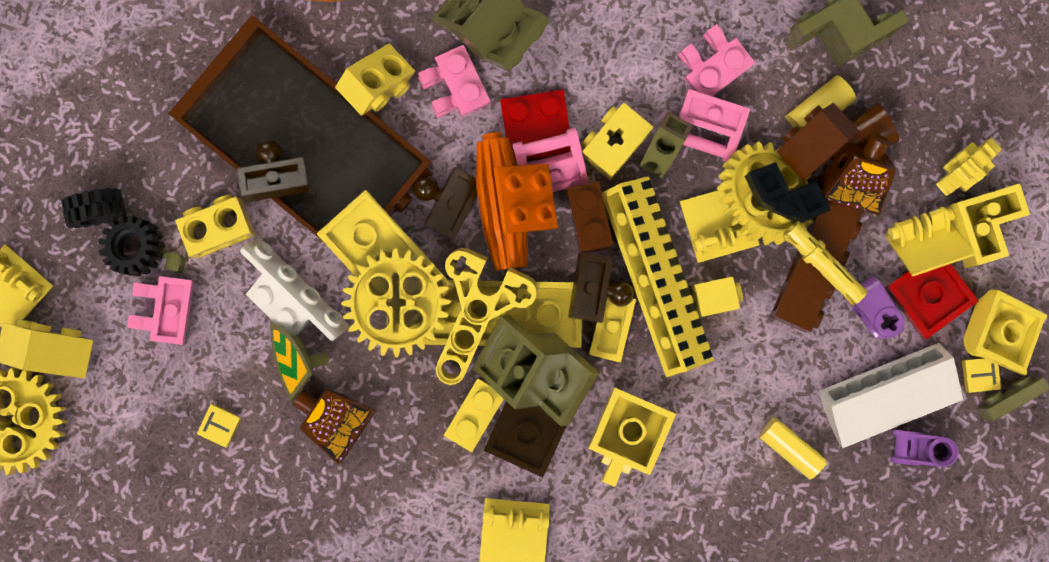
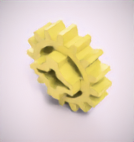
(968, 166)

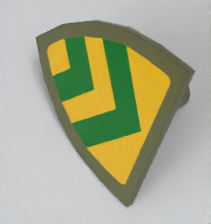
(293, 360)

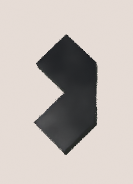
(774, 195)

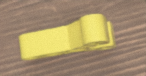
(497, 303)

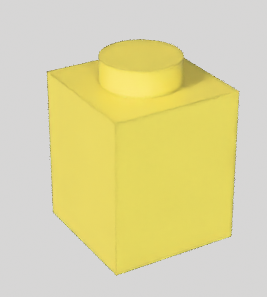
(717, 296)

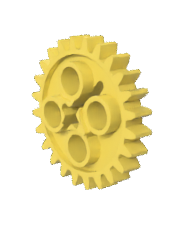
(740, 198)
(426, 302)
(25, 395)

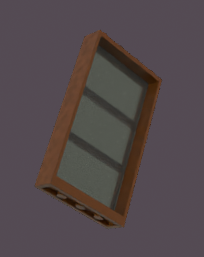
(271, 92)

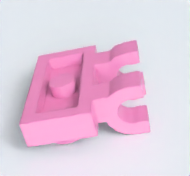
(721, 68)
(461, 80)
(170, 309)

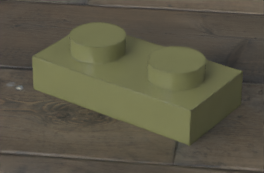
(1023, 391)

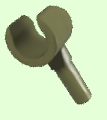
(174, 261)

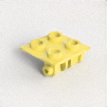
(711, 229)
(928, 241)
(19, 287)
(514, 531)

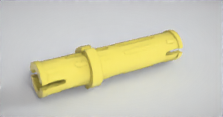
(816, 254)

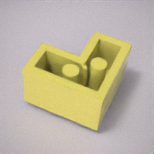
(980, 218)
(37, 349)

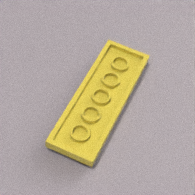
(544, 316)

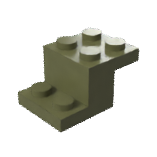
(493, 28)
(845, 29)
(535, 370)

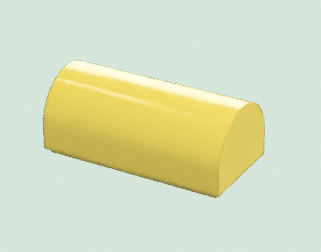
(835, 91)
(792, 448)

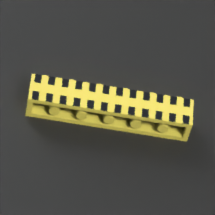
(657, 276)

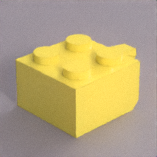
(629, 434)

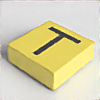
(981, 375)
(219, 425)

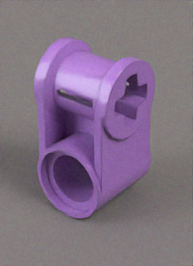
(876, 307)
(917, 449)

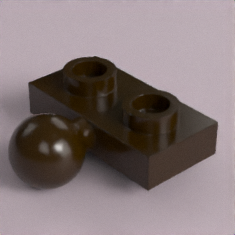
(273, 176)
(451, 201)
(592, 288)

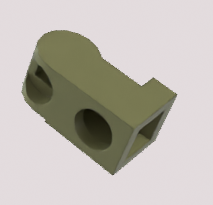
(665, 144)

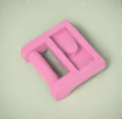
(715, 116)
(565, 169)

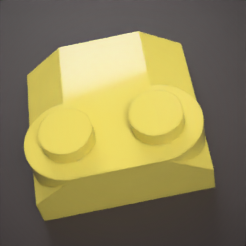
(1003, 331)

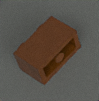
(817, 141)
(589, 217)

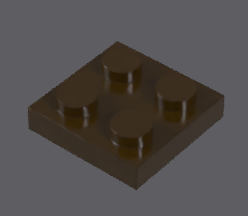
(525, 438)

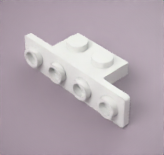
(287, 296)

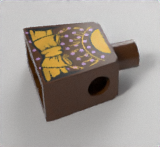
(860, 176)
(333, 421)

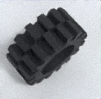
(93, 207)
(115, 242)

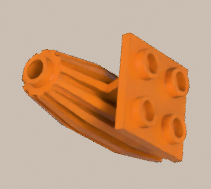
(511, 201)

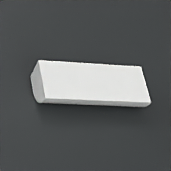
(891, 394)

